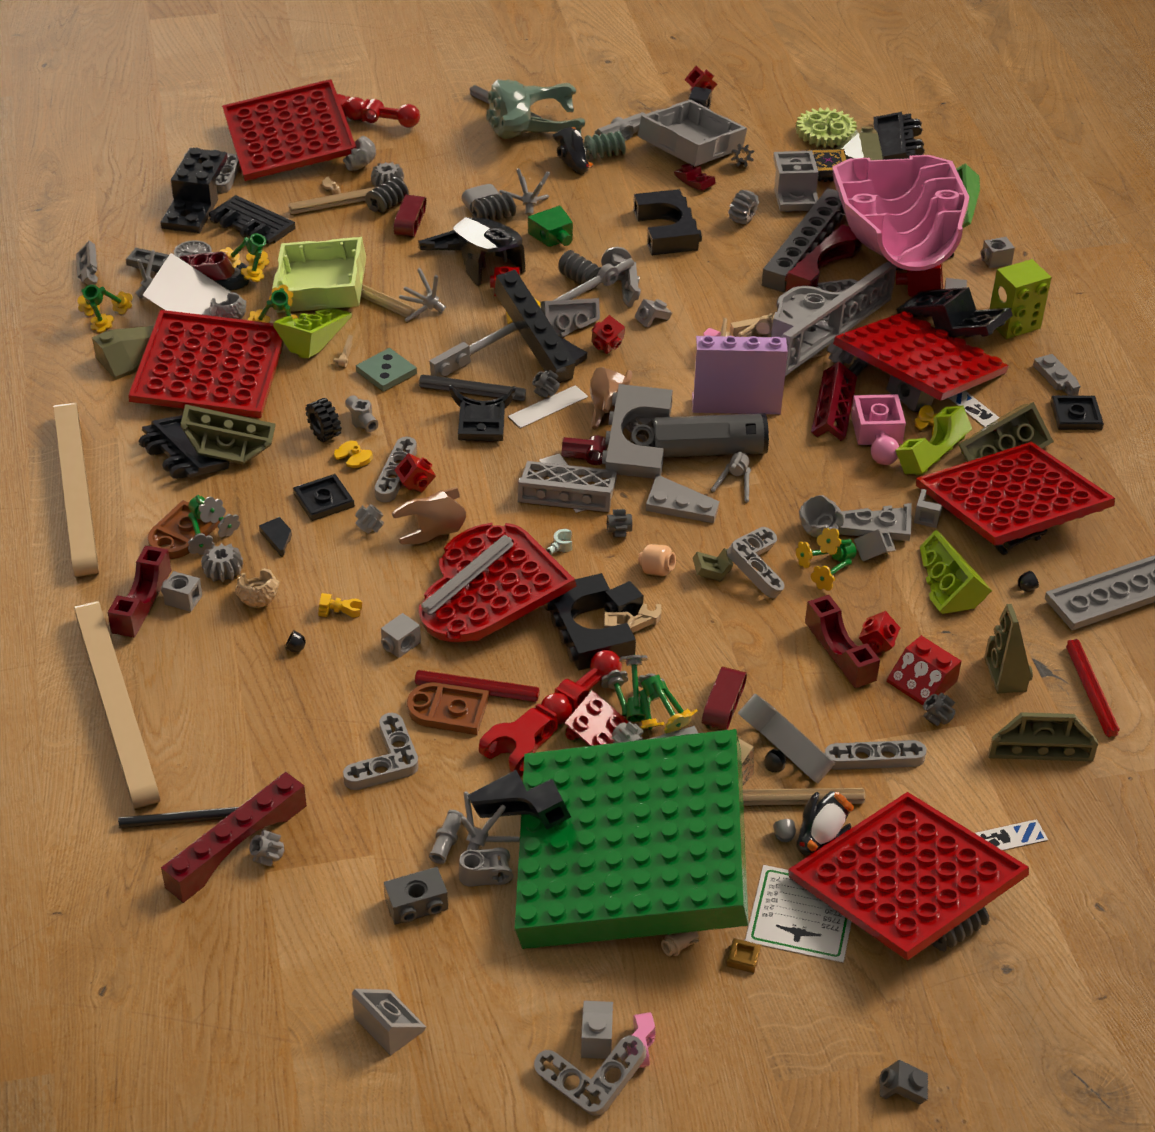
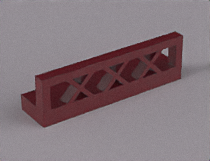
(830, 398)

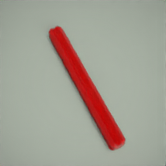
(495, 688)
(1092, 688)

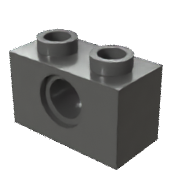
(909, 395)
(416, 895)

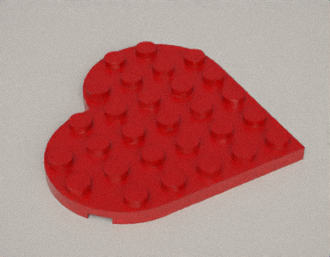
(500, 594)

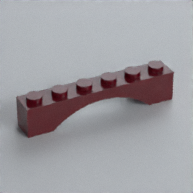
(838, 245)
(195, 864)

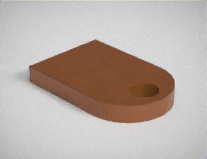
(177, 530)
(448, 707)

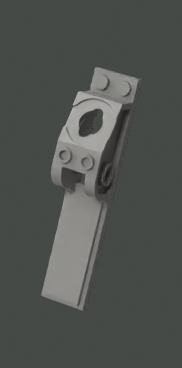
(804, 307)

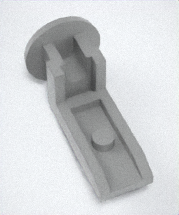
(628, 277)

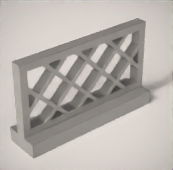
(559, 493)

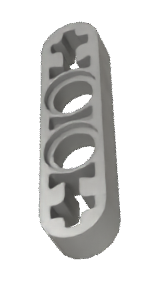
(393, 483)
(875, 758)

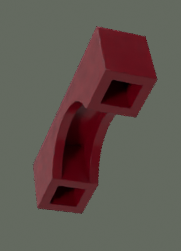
(129, 612)
(826, 623)

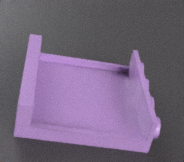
(739, 374)

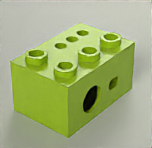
(1027, 296)

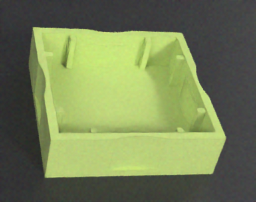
(322, 273)

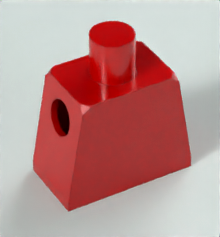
(921, 280)

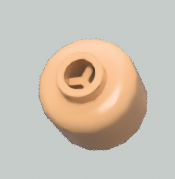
(657, 560)

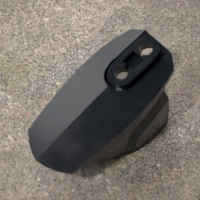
(483, 236)

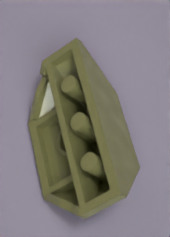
(225, 434)
(1044, 738)

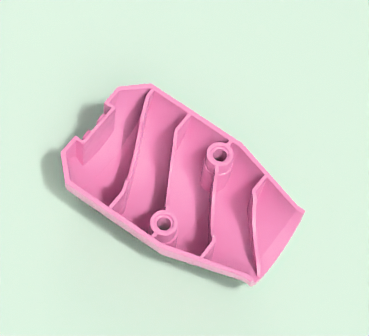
(904, 207)

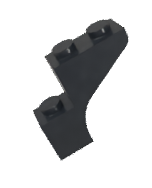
(541, 801)

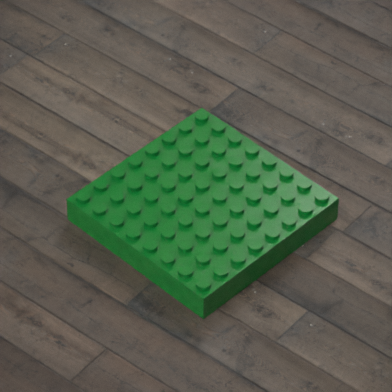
(646, 843)

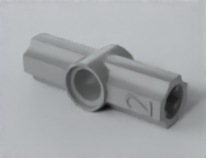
(626, 126)

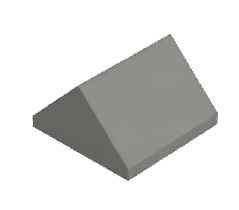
(385, 1018)

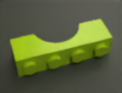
(949, 428)

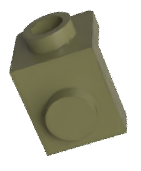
(712, 566)

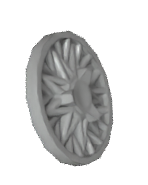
(191, 248)

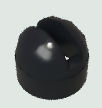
(1028, 581)
(295, 642)
(775, 760)

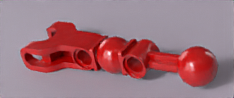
(371, 110)
(540, 722)

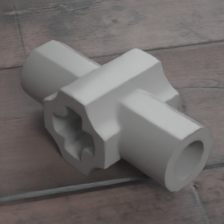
(361, 413)

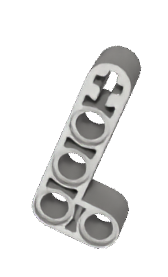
(786, 738)

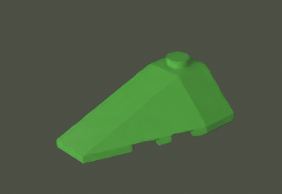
(972, 185)

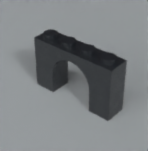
(671, 206)
(585, 642)

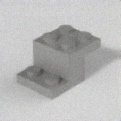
(795, 180)

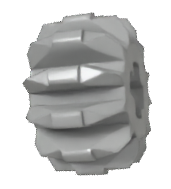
(384, 172)
(743, 207)
(222, 562)

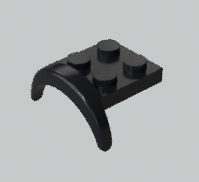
(481, 418)

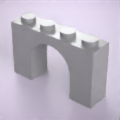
(631, 404)

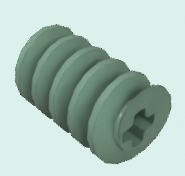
(604, 143)

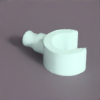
(558, 545)

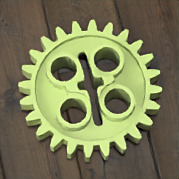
(825, 127)

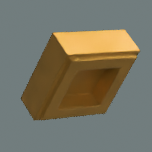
(743, 955)

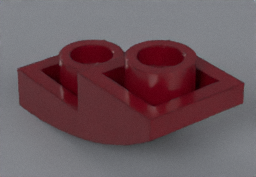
(694, 177)

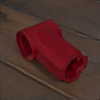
(586, 449)

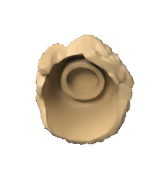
(259, 590)

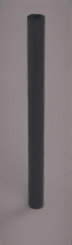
(175, 817)

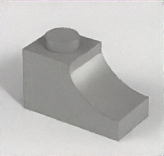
(596, 1029)

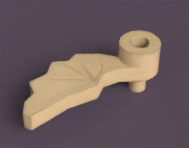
(330, 185)
(343, 359)

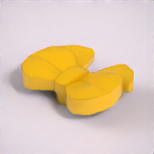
(925, 418)
(358, 457)

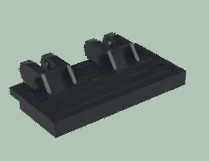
(897, 135)
(251, 219)
(183, 461)

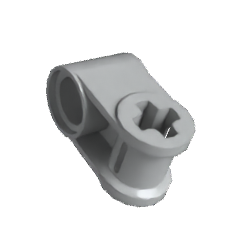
(483, 866)

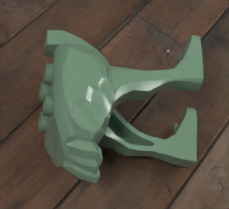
(511, 108)

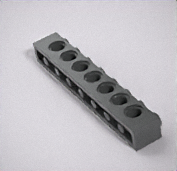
(806, 236)

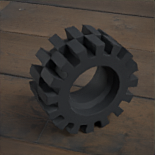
(323, 419)

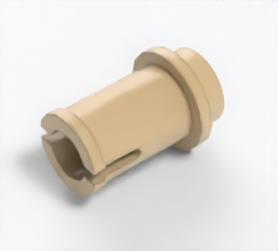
(675, 943)

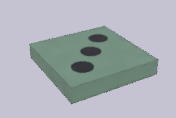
(386, 369)

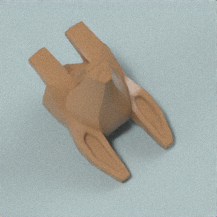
(602, 386)
(434, 515)

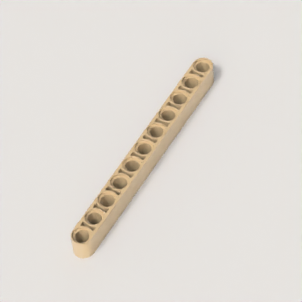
(76, 490)
(117, 706)

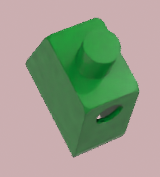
(551, 227)

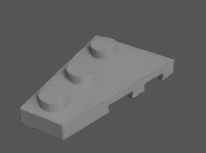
(571, 314)
(677, 500)
(864, 521)

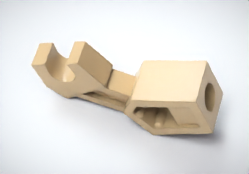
(643, 619)

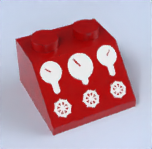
(924, 670)

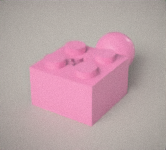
(879, 423)

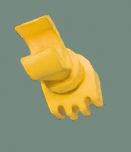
(350, 607)

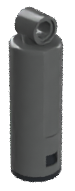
(706, 435)

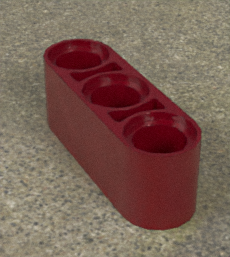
(410, 215)
(213, 265)
(724, 698)

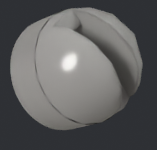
(784, 830)

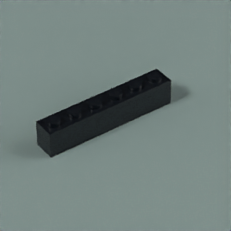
(534, 325)

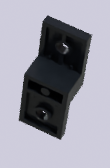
(194, 190)
(955, 312)

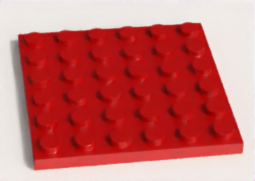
(288, 129)
(921, 355)
(208, 364)
(1014, 493)
(908, 874)

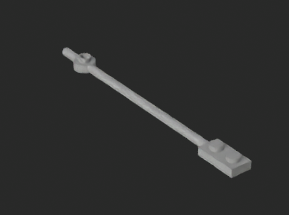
(460, 354)

